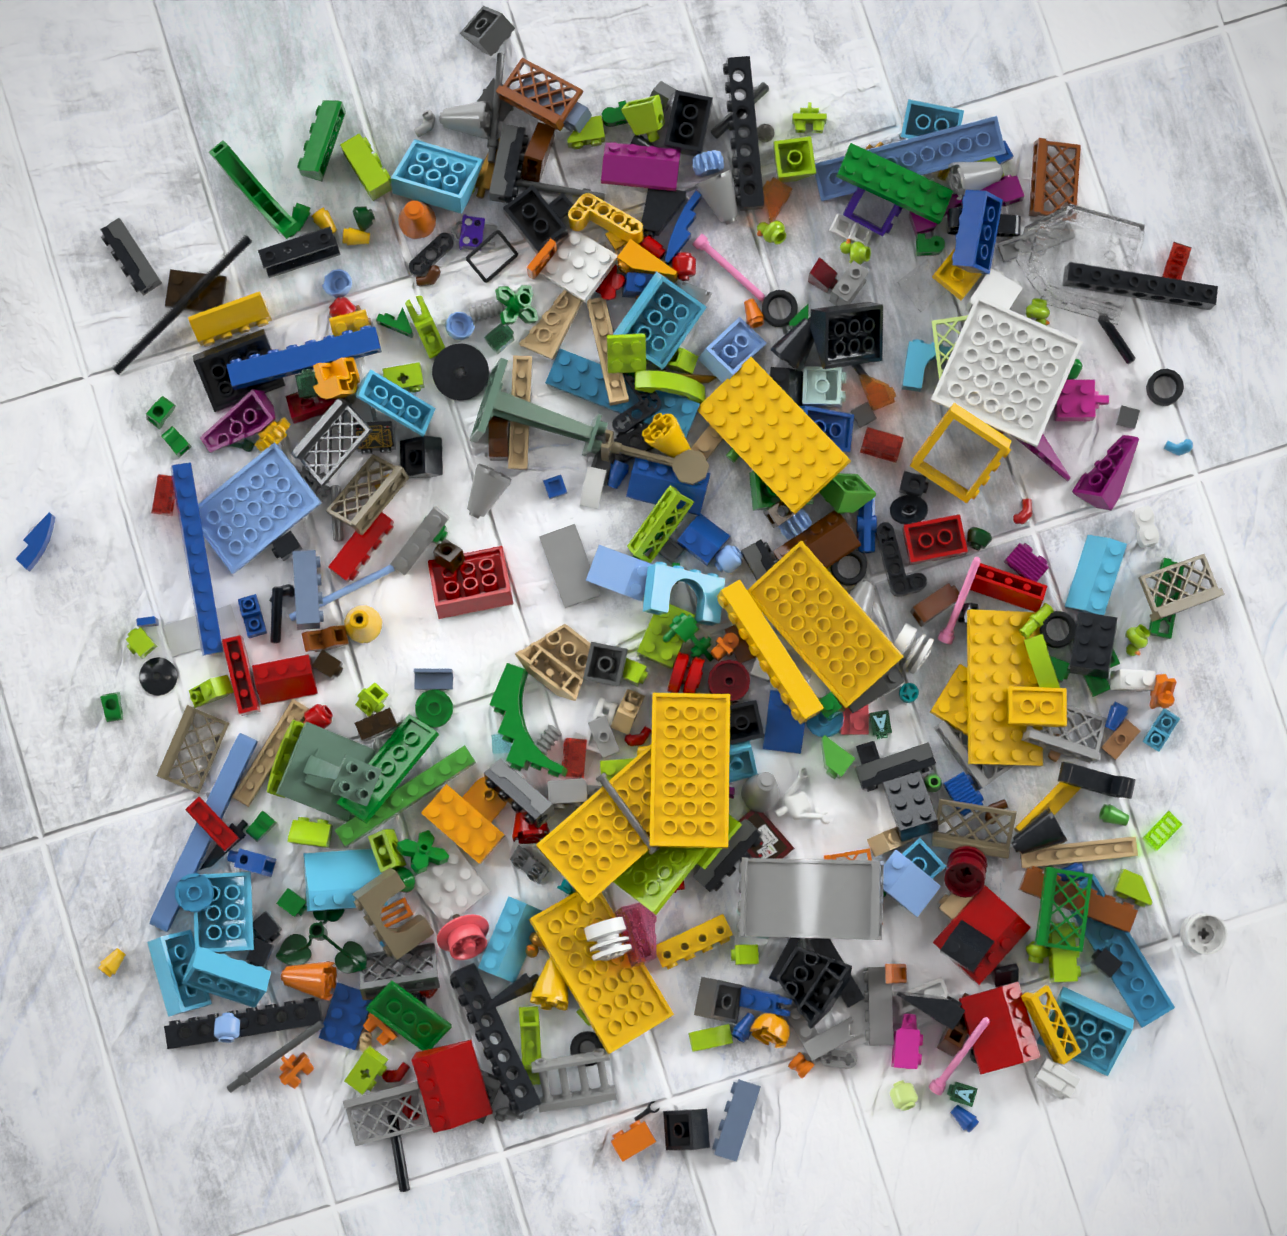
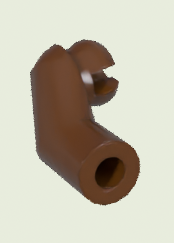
(1002, 804)

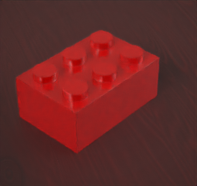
(934, 539)

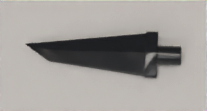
(217, 853)
(518, 988)

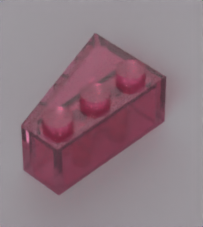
(641, 933)

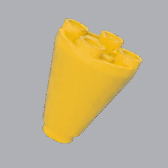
(666, 435)
(368, 629)
(550, 989)

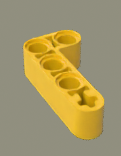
(628, 229)

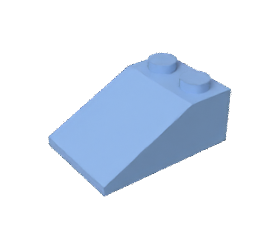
(731, 350)
(619, 572)
(908, 883)

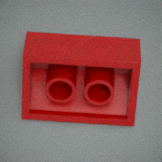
(285, 679)

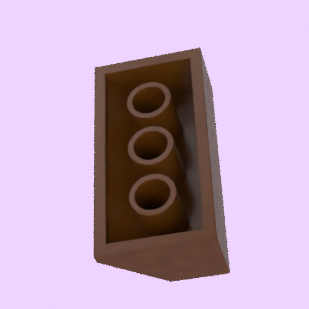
(827, 539)

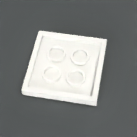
(579, 265)
(450, 886)

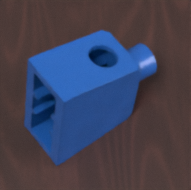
(635, 284)
(252, 862)

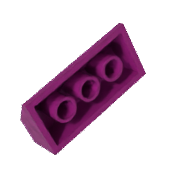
(640, 166)

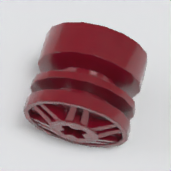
(965, 871)

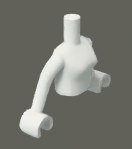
(798, 803)

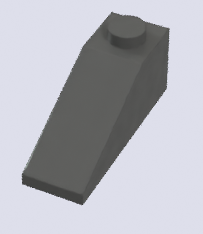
(884, 685)

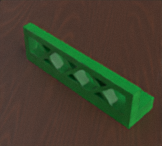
(1154, 626)

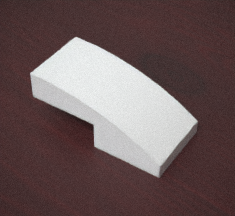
(850, 230)
(592, 487)

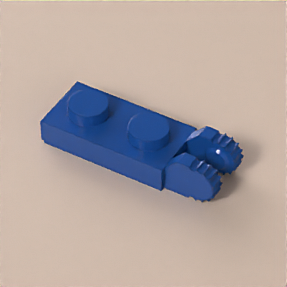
(763, 1001)

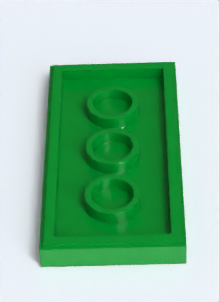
(408, 1016)

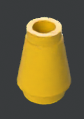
(323, 220)
(355, 237)
(112, 962)

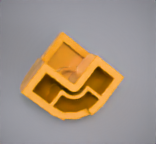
(336, 378)

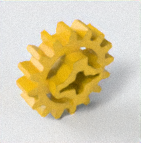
(272, 434)

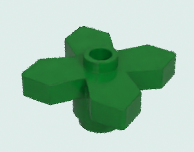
(517, 304)
(422, 852)

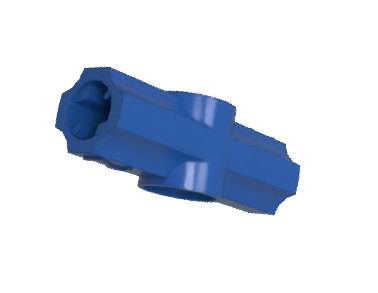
(867, 527)

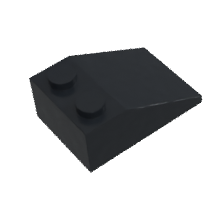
(942, 1009)

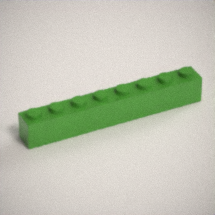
(408, 795)

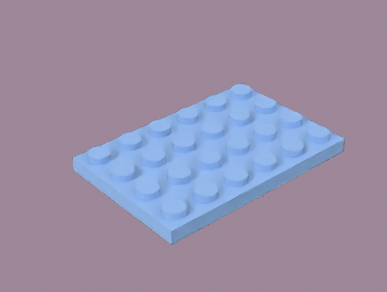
(255, 508)

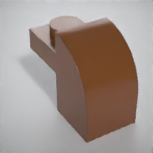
(325, 639)

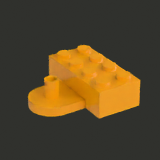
(468, 818)

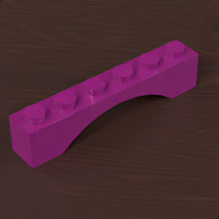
(1006, 189)

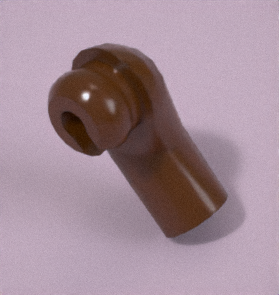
(431, 277)

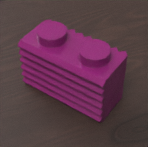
(1026, 563)

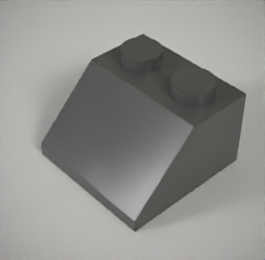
(488, 30)
(605, 664)
(718, 1000)

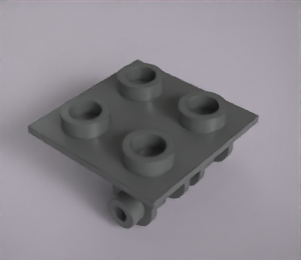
(532, 867)

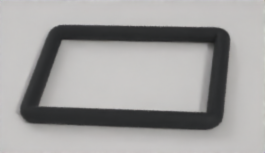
(484, 243)

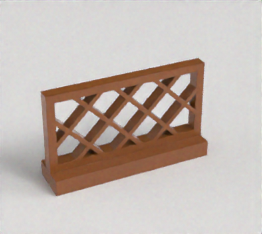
(528, 105)
(1039, 176)

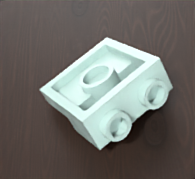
(823, 386)

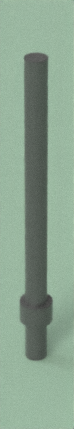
(493, 143)
(558, 189)
(245, 1077)

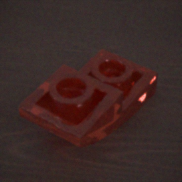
(1176, 261)

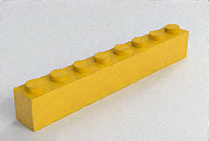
(770, 652)

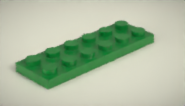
(894, 183)
(395, 760)

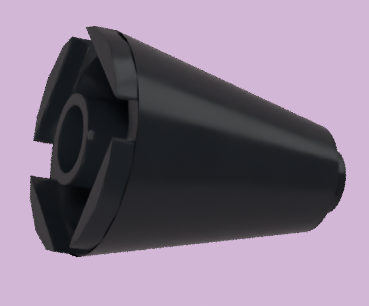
(795, 345)
(1039, 834)

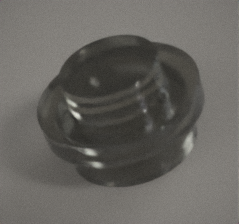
(765, 133)

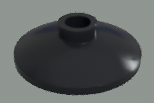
(908, 509)
(166, 681)

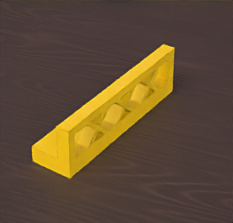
(1054, 800)
(1044, 1025)

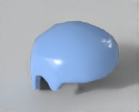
(337, 283)
(459, 326)

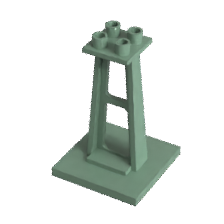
(520, 411)
(327, 768)

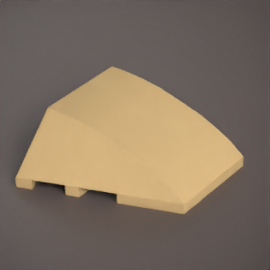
(557, 661)

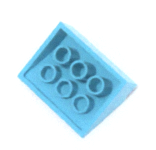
(436, 176)
(664, 316)
(336, 876)
(229, 918)
(1096, 1029)

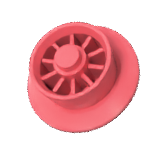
(464, 936)

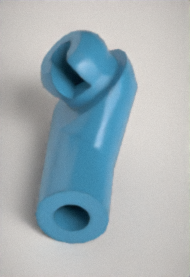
(1179, 449)

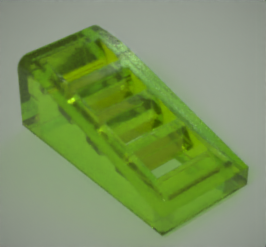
(1151, 842)

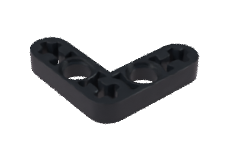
(642, 405)

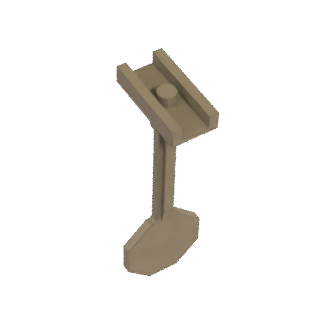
(688, 466)

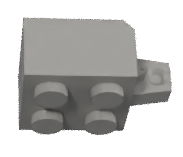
(569, 792)

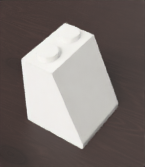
(997, 289)

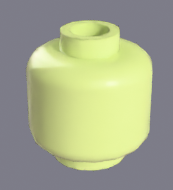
(903, 1095)

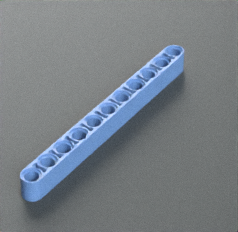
(199, 839)

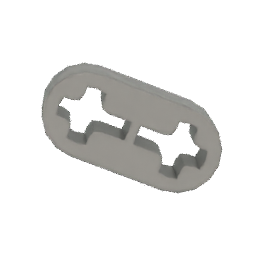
(840, 1064)

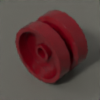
(726, 670)

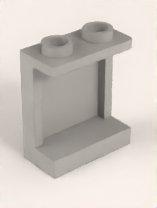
(849, 285)

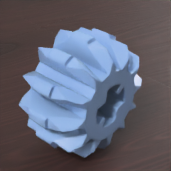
(708, 163)
(795, 524)

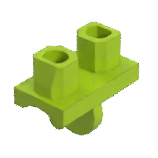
(809, 116)

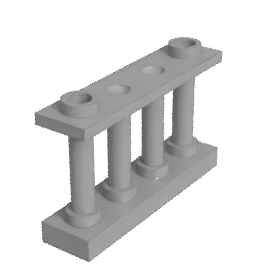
(579, 1098)

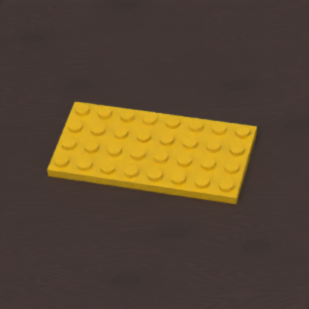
(773, 435)
(824, 624)
(995, 662)
(690, 770)
(597, 839)
(612, 995)

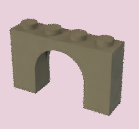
(371, 901)

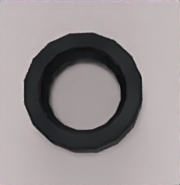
(779, 294)
(1165, 401)
(851, 581)
(1072, 629)

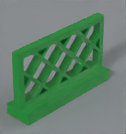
(1046, 907)

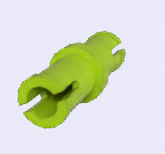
(1036, 620)

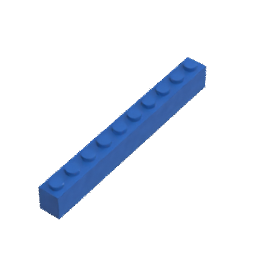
(196, 559)

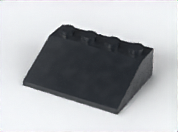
(848, 334)
(214, 373)

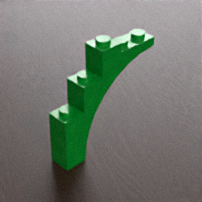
(254, 191)
(509, 701)

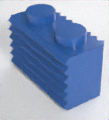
(961, 790)

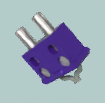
(472, 233)

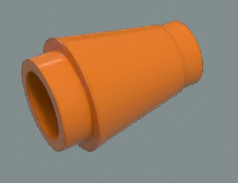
(753, 314)

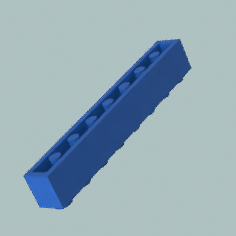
(298, 358)

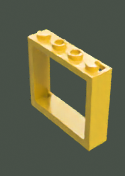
(978, 427)

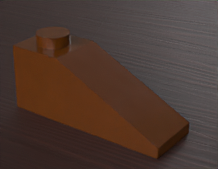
(498, 439)
(952, 1040)

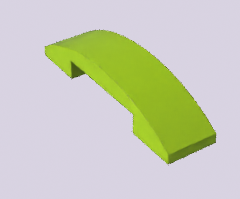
(670, 382)
(1041, 662)
(283, 756)
(530, 1039)

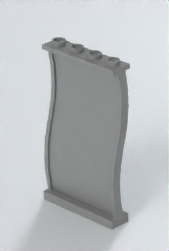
(811, 898)

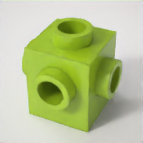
(371, 699)

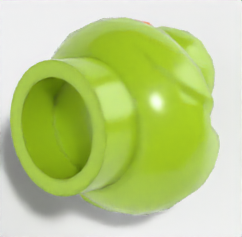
(772, 232)
(857, 251)
(1039, 310)
(1139, 639)
(1036, 953)

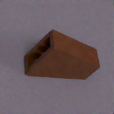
(537, 152)
(935, 604)

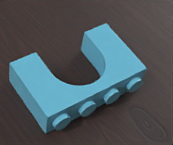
(917, 358)
(706, 587)

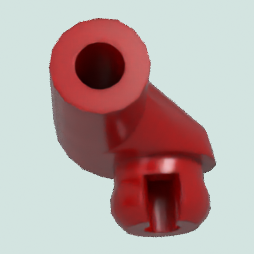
(1025, 514)
(638, 739)
(408, 1111)

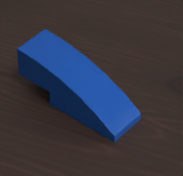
(37, 542)

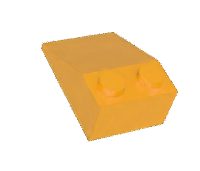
(638, 260)

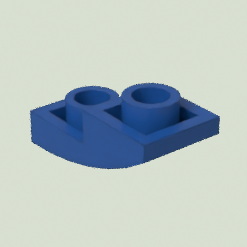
(252, 616)

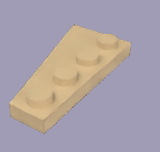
(552, 328)

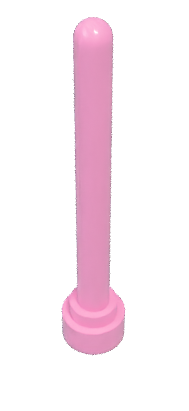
(702, 244)
(947, 635)
(938, 1086)

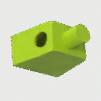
(645, 116)

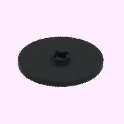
(453, 358)

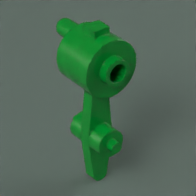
(684, 629)

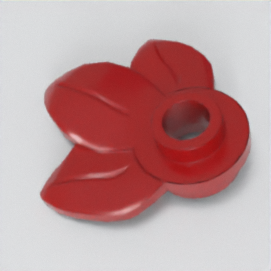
(610, 284)

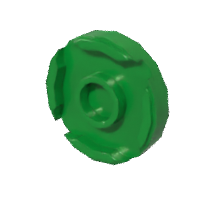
(434, 708)

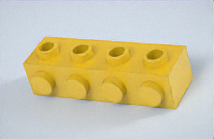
(692, 941)

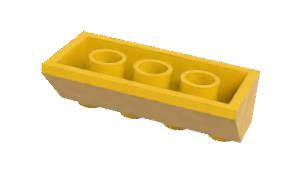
(230, 319)

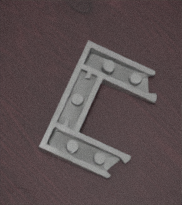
(813, 1042)

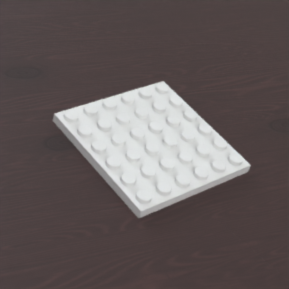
(1007, 370)

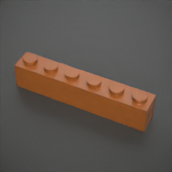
(1100, 908)

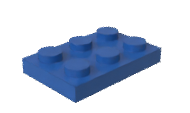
(345, 1017)

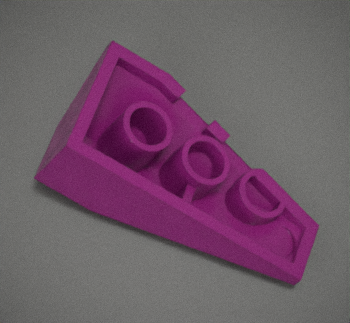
(243, 420)
(1047, 455)
(1106, 480)

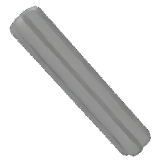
(337, 525)

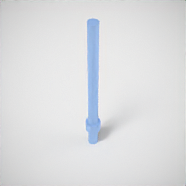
(352, 587)

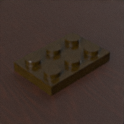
(182, 281)

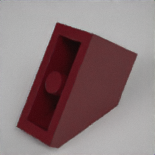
(823, 276)

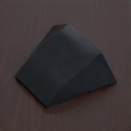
(813, 982)

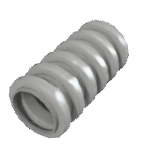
(486, 310)
(548, 739)

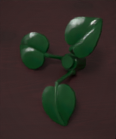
(296, 951)

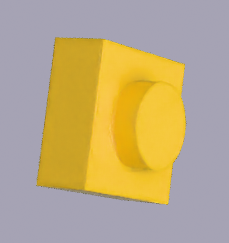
(615, 241)

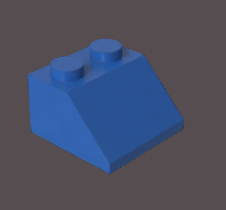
(703, 539)

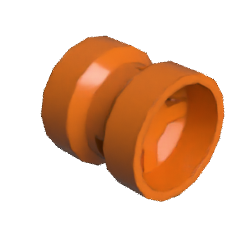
(801, 1065)

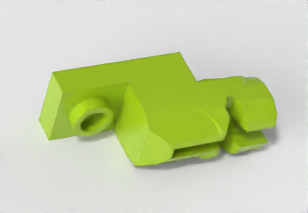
(426, 328)

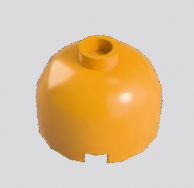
(772, 1029)

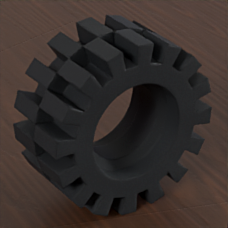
(582, 1037)

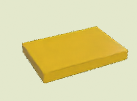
(1037, 706)

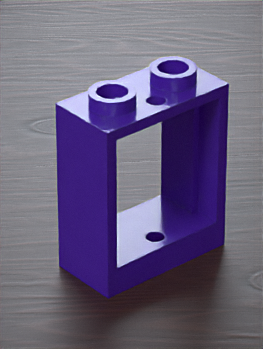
(887, 225)

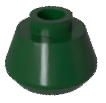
(363, 217)
(978, 538)

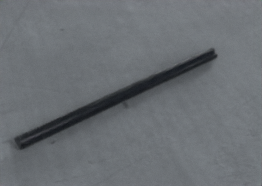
(181, 305)

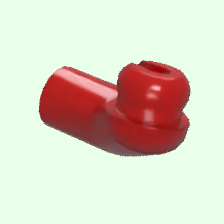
(396, 1075)

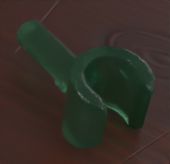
(247, 445)

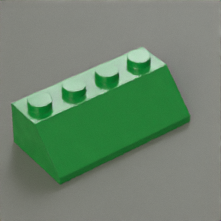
(322, 139)

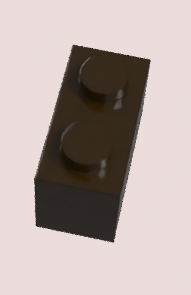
(376, 724)

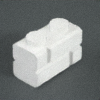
(1132, 680)
(1057, 1078)

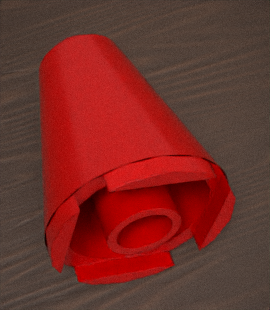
(528, 833)

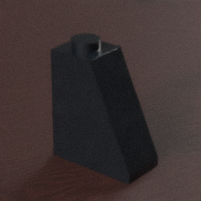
(660, 209)

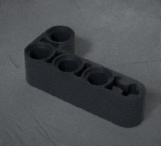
(1008, 224)
(900, 577)
(1096, 781)

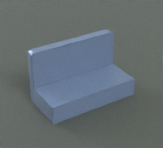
(433, 678)

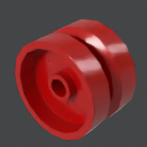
(685, 675)

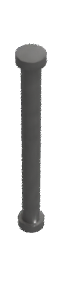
(626, 811)

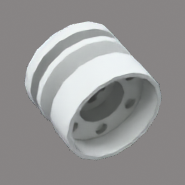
(911, 648)
(1214, 937)
(608, 939)

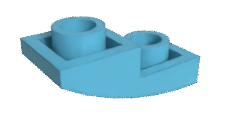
(1161, 729)

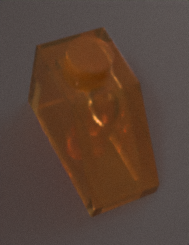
(775, 197)
(877, 392)

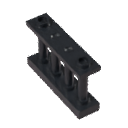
(299, 252)

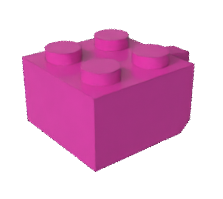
(1078, 401)
(906, 1044)

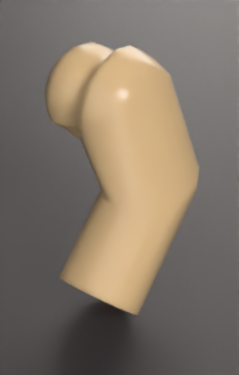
(365, 1041)

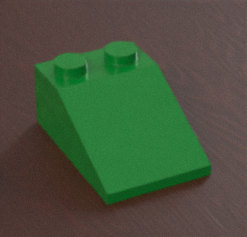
(762, 495)

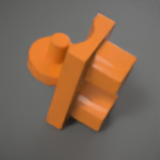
(725, 646)
(1163, 692)
(387, 1034)
(291, 1068)

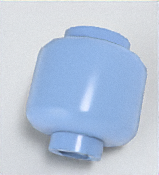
(728, 559)
(226, 1028)

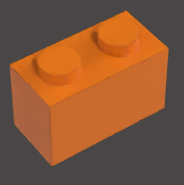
(633, 1140)

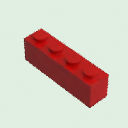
(359, 547)
(1008, 587)
(241, 675)

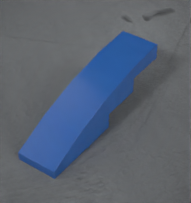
(680, 234)

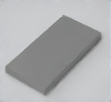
(569, 565)

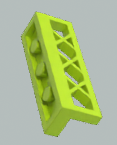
(656, 523)

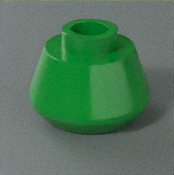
(407, 878)

